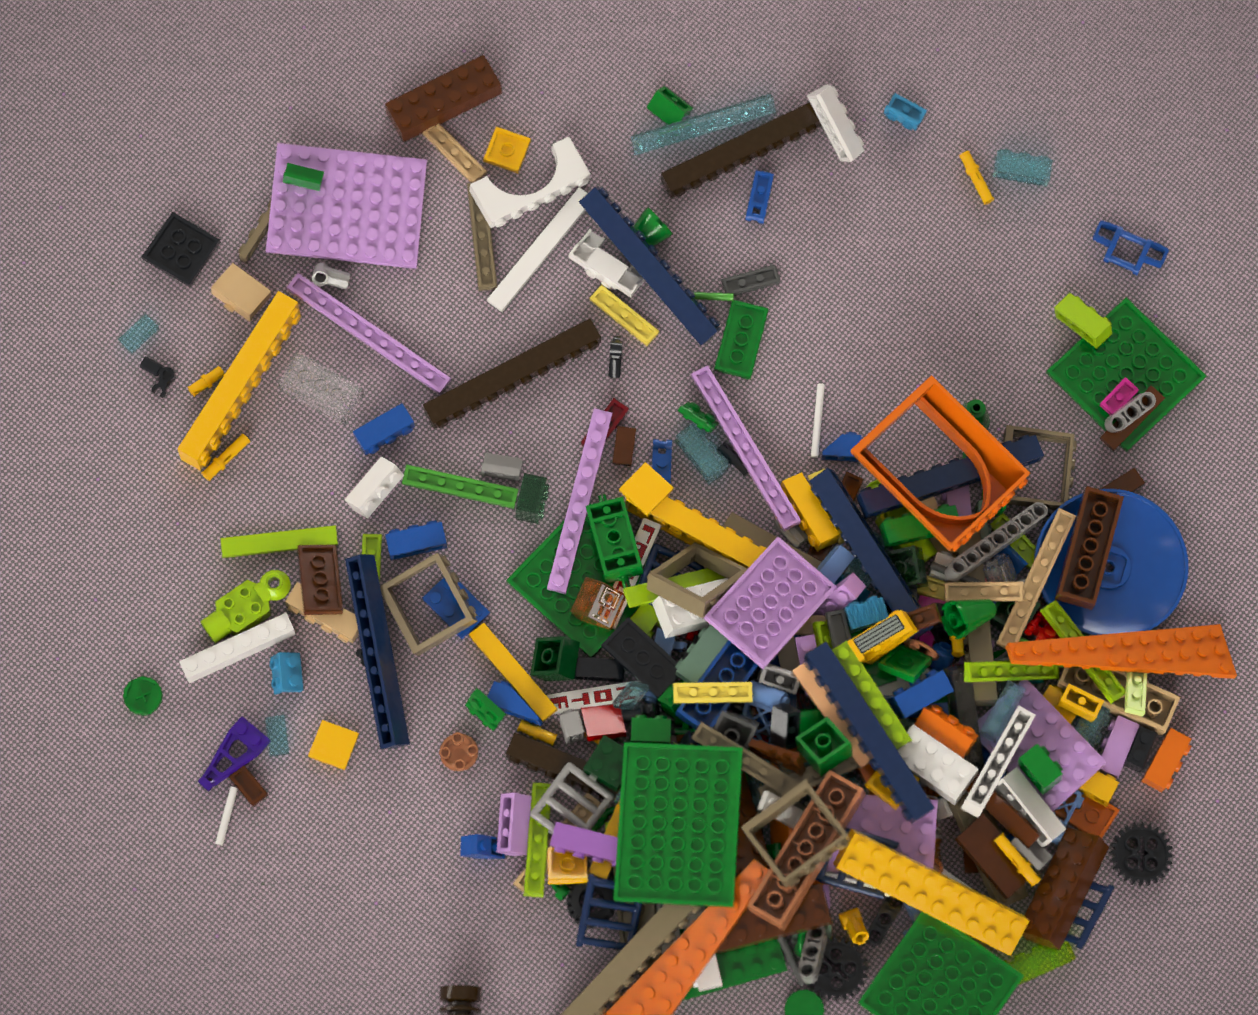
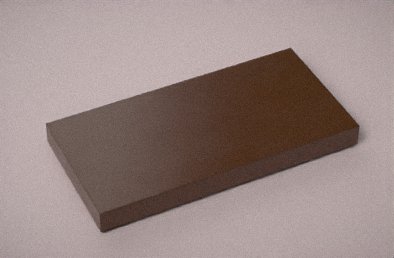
(320, 579)
(979, 845)

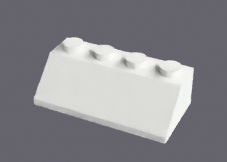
(835, 123)

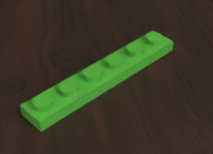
(460, 486)

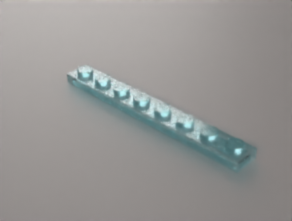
(702, 124)

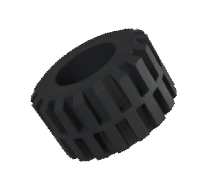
(575, 909)

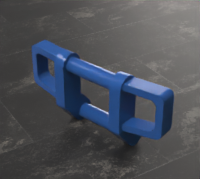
(1119, 232)

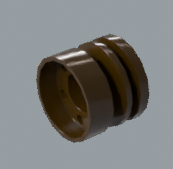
(460, 999)

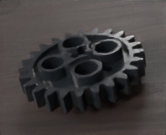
(1158, 855)
(848, 956)

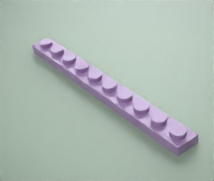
(368, 334)
(746, 448)
(579, 500)

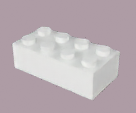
(677, 620)
(937, 765)

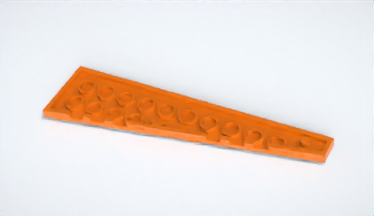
(1173, 650)
(678, 968)

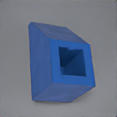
(480, 847)

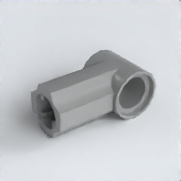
(331, 276)
(793, 535)

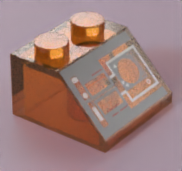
(598, 603)

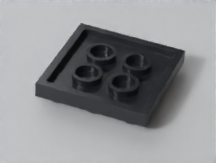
(181, 249)

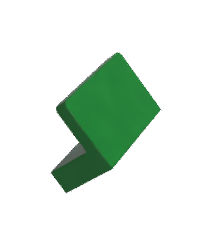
(668, 106)
(303, 176)

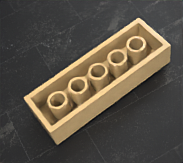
(1159, 702)

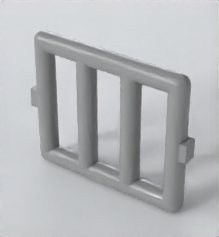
(558, 783)

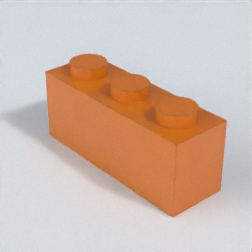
(947, 730)
(1167, 760)

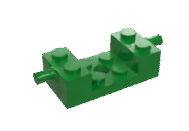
(620, 557)

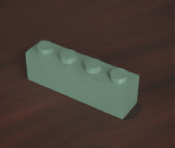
(700, 655)

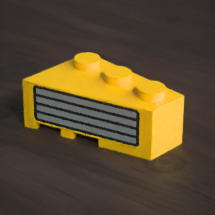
(883, 637)

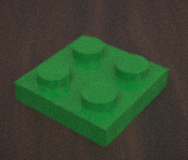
(905, 663)

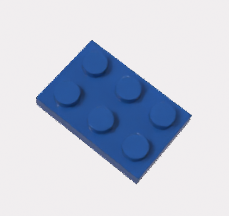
(445, 605)

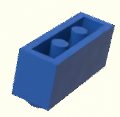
(384, 429)
(416, 540)
(920, 693)

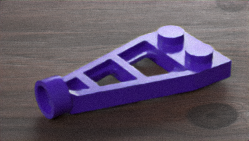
(248, 735)

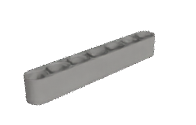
(990, 547)

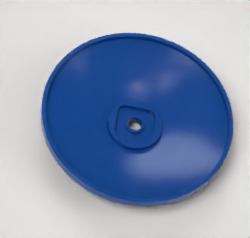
(1146, 575)

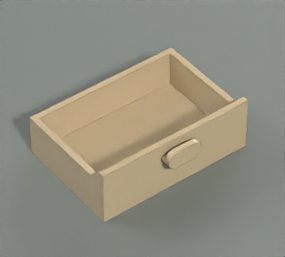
(240, 292)

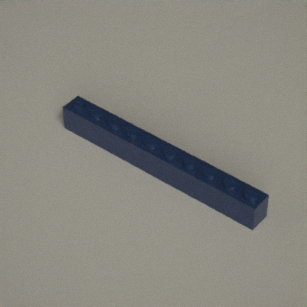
(649, 265)
(942, 478)
(864, 544)
(377, 651)
(868, 732)

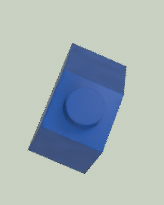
(841, 448)

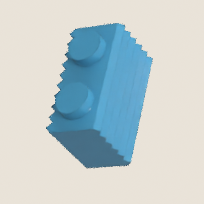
(866, 613)

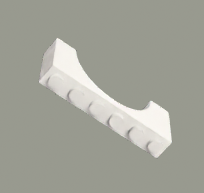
(501, 206)

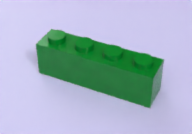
(907, 528)

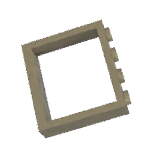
(1069, 462)
(460, 594)
(684, 598)
(778, 808)

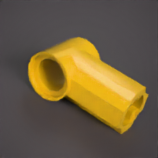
(852, 922)

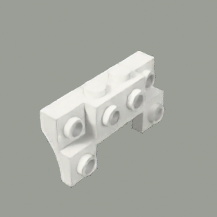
(604, 266)

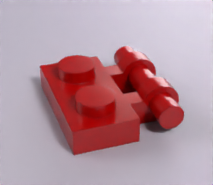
(1044, 633)

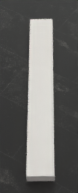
(538, 252)

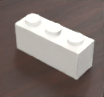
(374, 487)

